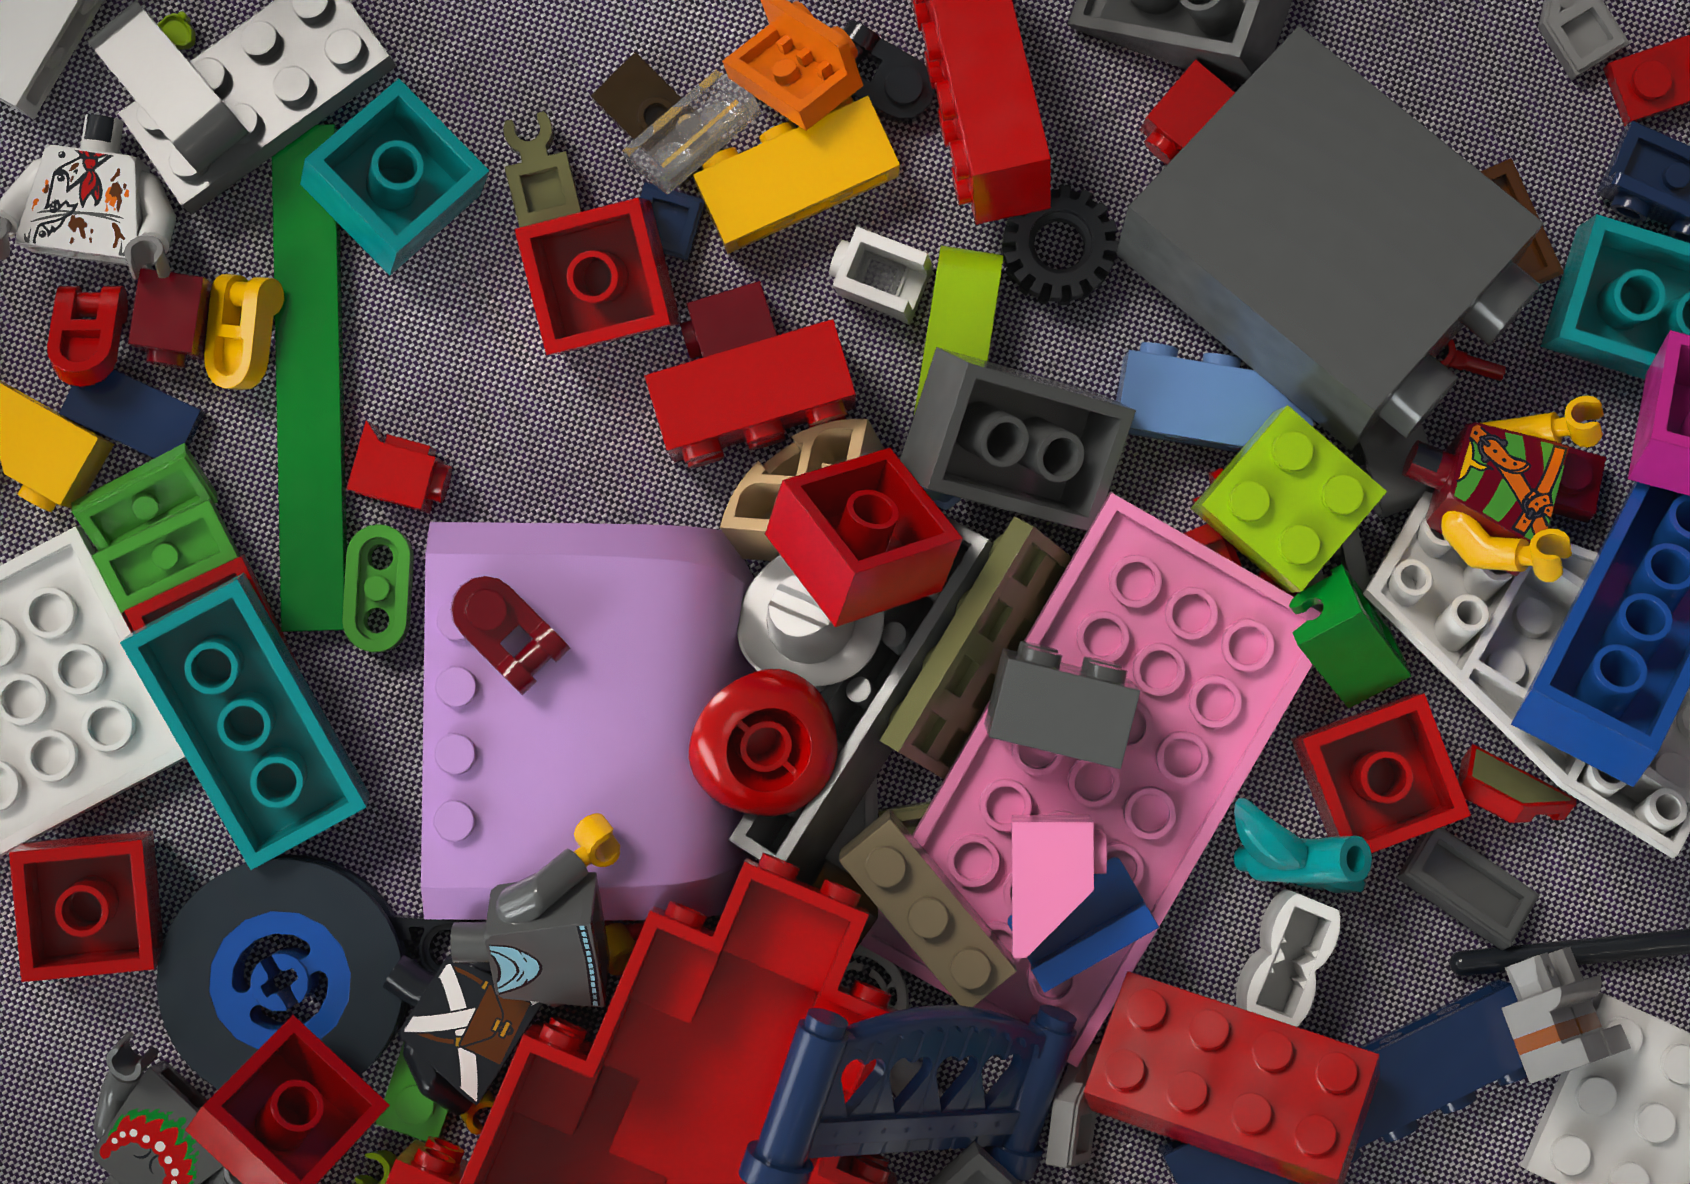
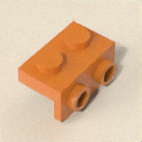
(796, 64)

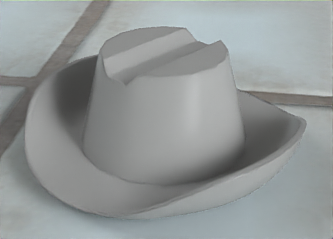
(790, 632)

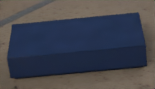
(133, 414)

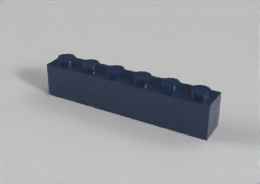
(1422, 1068)

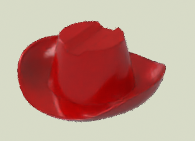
(764, 744)

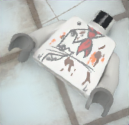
(90, 204)

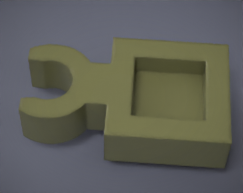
(542, 182)

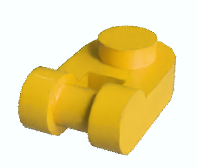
(233, 353)

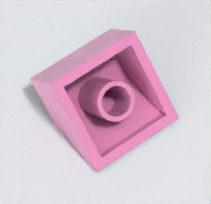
(1051, 873)

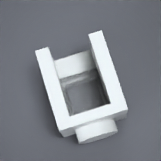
(881, 274)

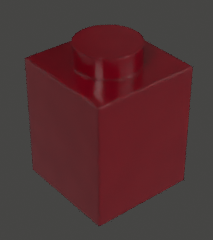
(170, 317)
(727, 321)

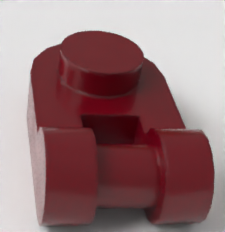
(487, 612)

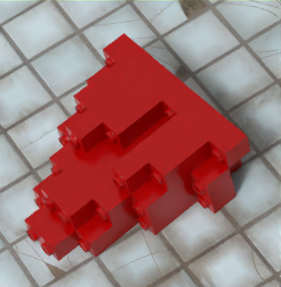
(681, 1052)

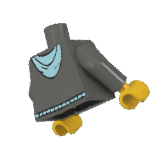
(550, 929)

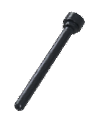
(1584, 950)

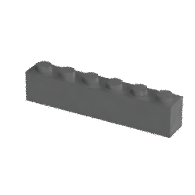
(861, 716)

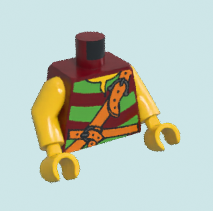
(1501, 487)

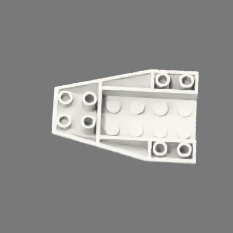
(1490, 640)

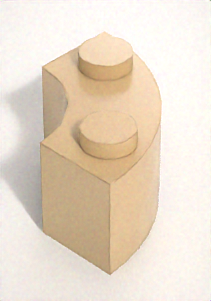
(756, 494)

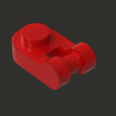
(86, 348)

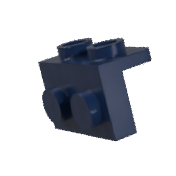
(1650, 179)

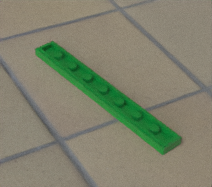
(309, 397)

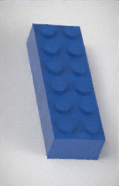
(1624, 644)

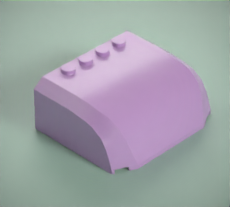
(600, 728)

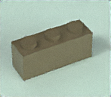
(927, 910)

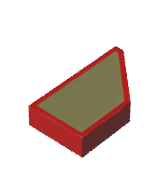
(1509, 790)

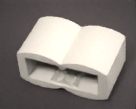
(1294, 943)

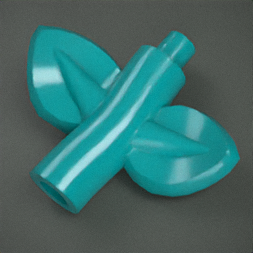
(1279, 855)

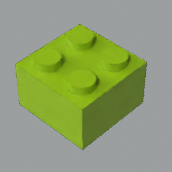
(1288, 500)

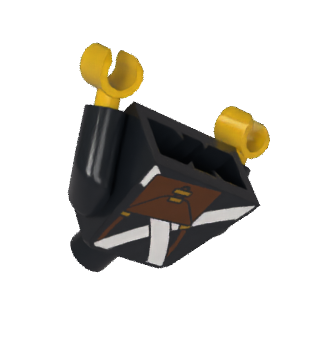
(457, 1032)

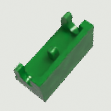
(1348, 639)

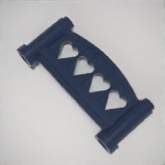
(814, 1122)

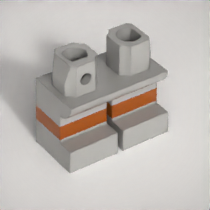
(1555, 1016)

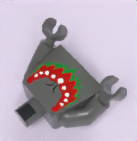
(145, 1122)

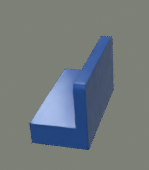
(1096, 929)

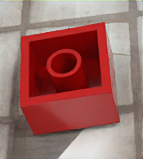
(597, 276)
(862, 536)
(1382, 774)
(86, 906)
(287, 1111)

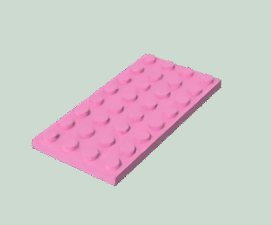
(1213, 683)

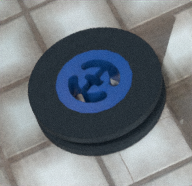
(201, 966)

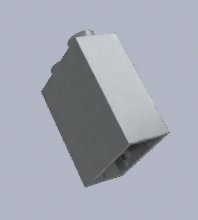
(1332, 242)

